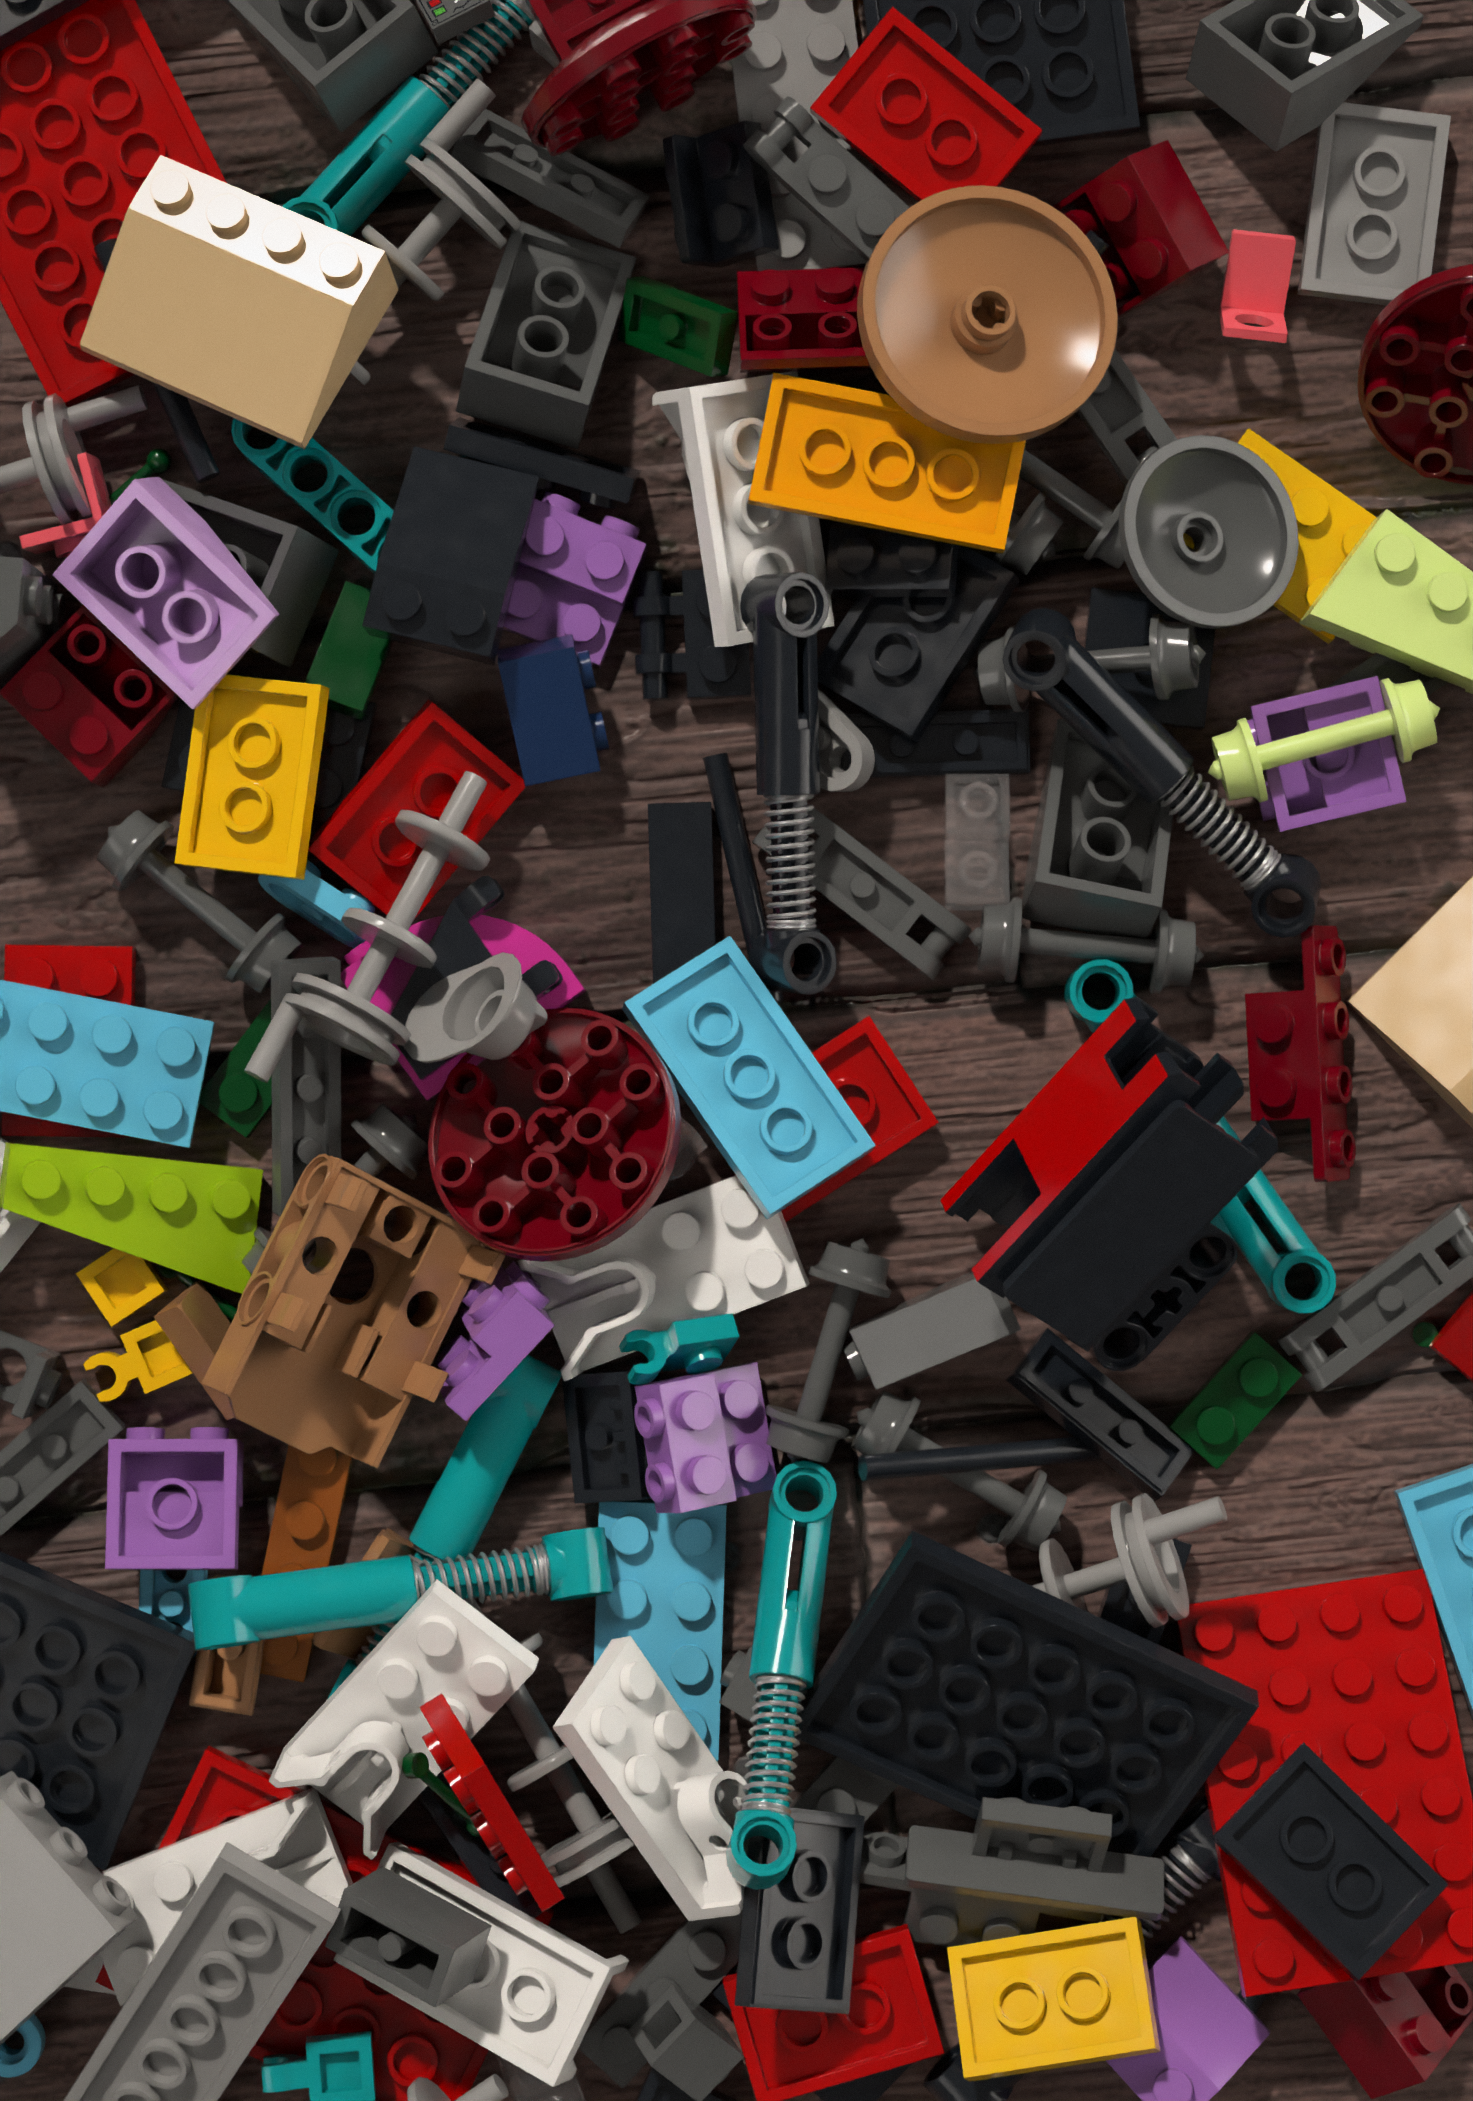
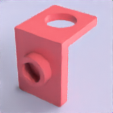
(1256, 285)
(67, 536)

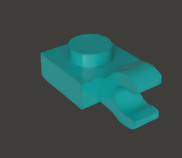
(687, 1344)
(334, 2069)

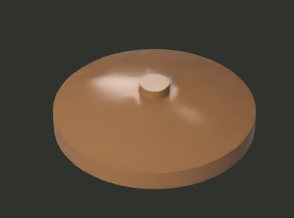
(987, 314)

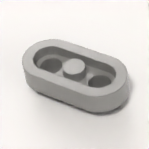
(835, 737)

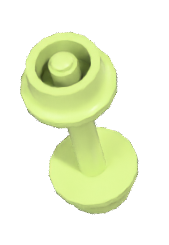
(1406, 718)

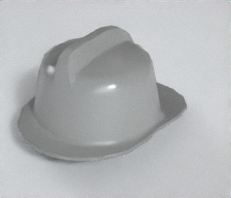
(475, 1012)

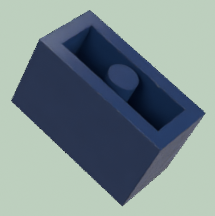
(550, 709)

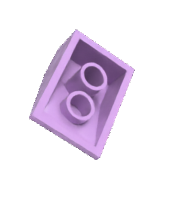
(168, 589)

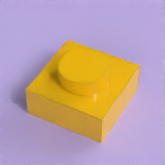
(121, 1284)

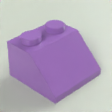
(1200, 2031)

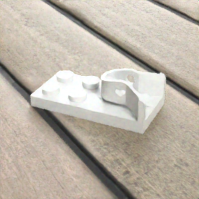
(737, 540)
(678, 1263)
(373, 1719)
(657, 1779)
(285, 1835)
(531, 1983)

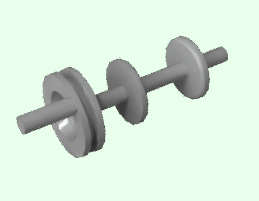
(460, 196)
(54, 447)
(347, 1014)
(1144, 1560)
(597, 1837)

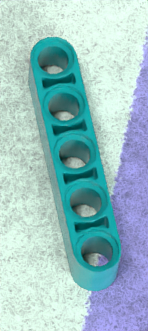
(331, 501)

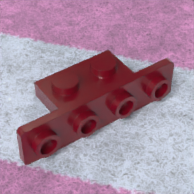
(1300, 1054)

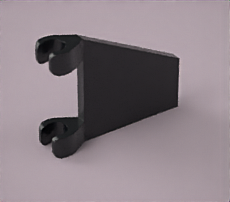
(459, 948)

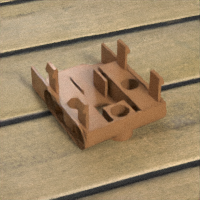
(335, 1369)

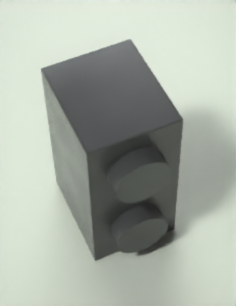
(408, 1936)

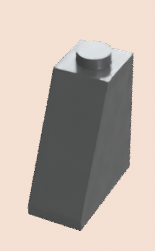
(928, 1330)

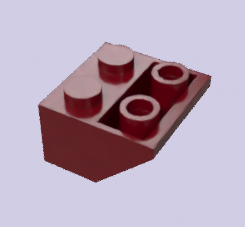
(1149, 221)
(799, 320)
(90, 697)
(1394, 2024)

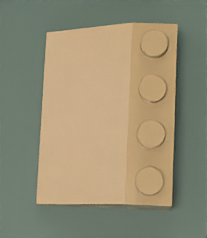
(237, 301)
(1425, 1001)

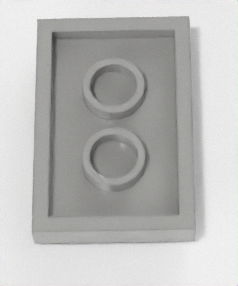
(1373, 203)

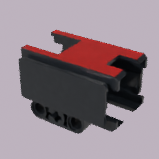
(1116, 1189)

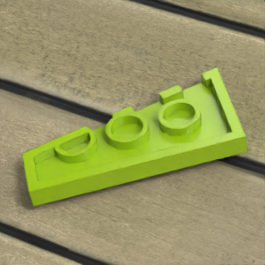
(154, 1208)

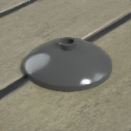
(1238, 526)

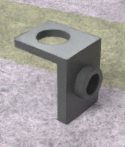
(40, 1379)

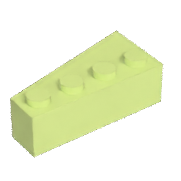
(1402, 601)

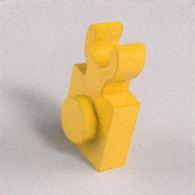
(148, 1357)

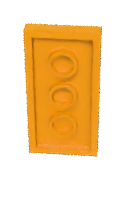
(877, 467)

